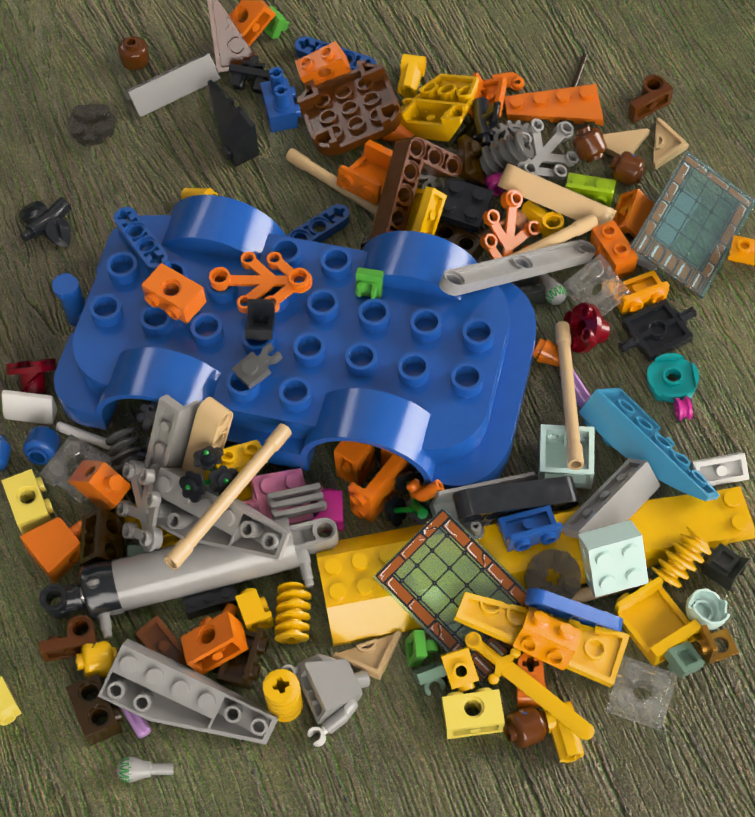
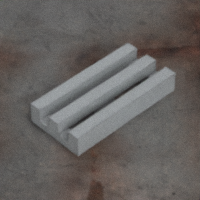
(295, 497)

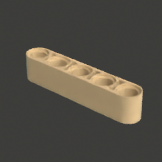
(553, 195)
(209, 429)

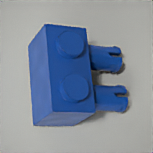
(279, 102)

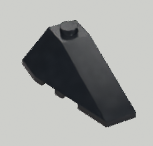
(234, 127)

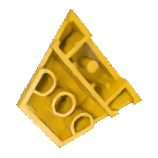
(439, 106)

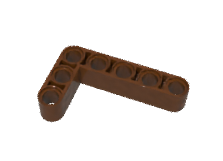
(402, 178)

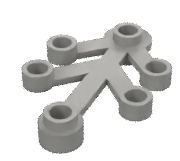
(561, 133)
(149, 536)

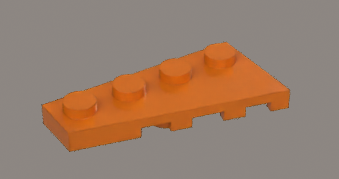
(568, 104)

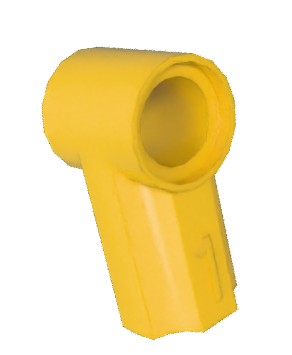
(411, 71)
(549, 221)
(566, 742)

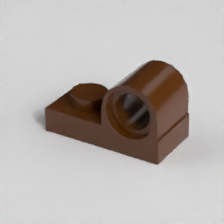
(654, 96)
(160, 639)
(67, 647)

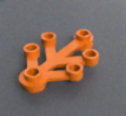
(506, 238)
(264, 280)

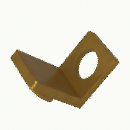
(707, 647)

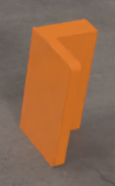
(632, 211)

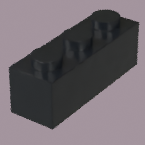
(209, 601)

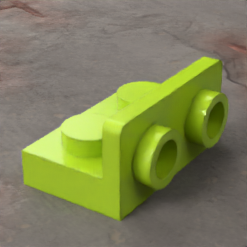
(593, 187)

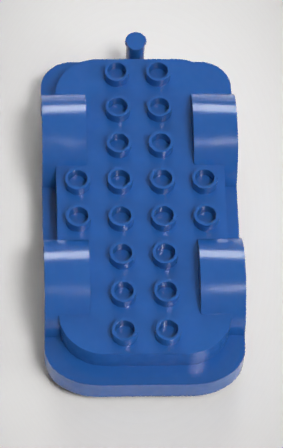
(395, 372)

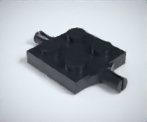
(466, 204)
(657, 330)

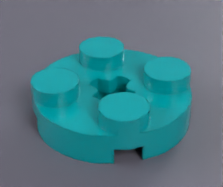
(667, 390)

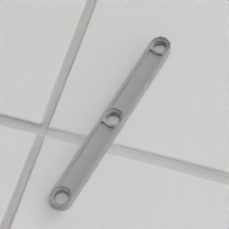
(516, 267)

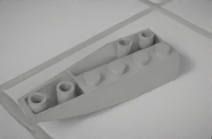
(237, 529)
(181, 697)

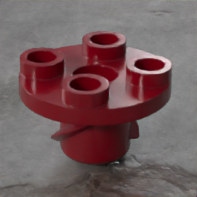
(586, 327)
(32, 374)

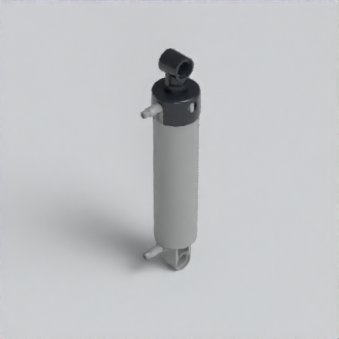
(145, 579)

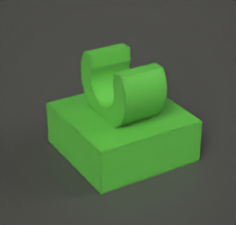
(276, 25)
(369, 283)
(419, 648)

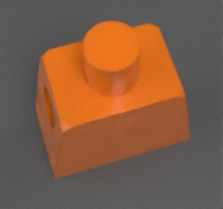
(103, 486)
(54, 546)

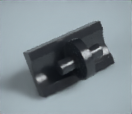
(251, 71)

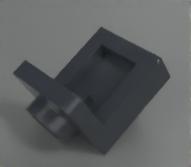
(260, 319)

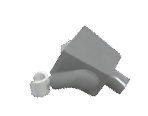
(330, 691)

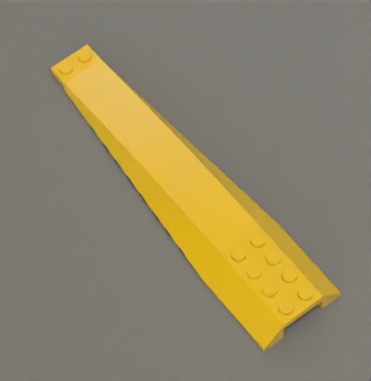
(364, 611)

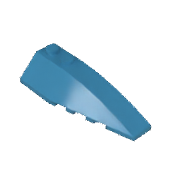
(636, 436)

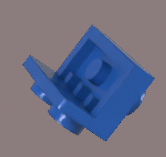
(529, 528)

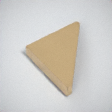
(625, 141)
(666, 144)
(371, 655)

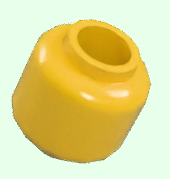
(96, 658)

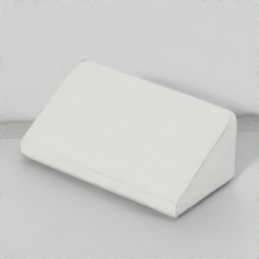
(28, 407)
(722, 468)

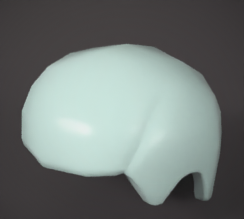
(707, 608)

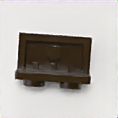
(470, 152)
(244, 668)

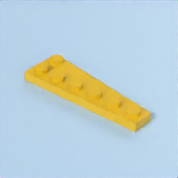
(597, 651)

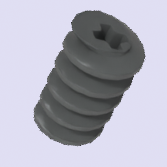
(511, 151)
(123, 448)

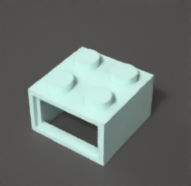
(554, 457)
(613, 558)

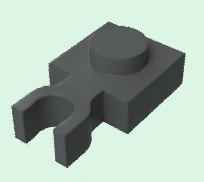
(255, 368)

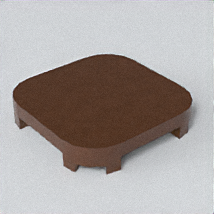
(350, 109)

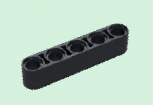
(512, 498)

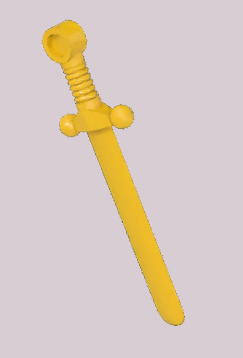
(531, 687)

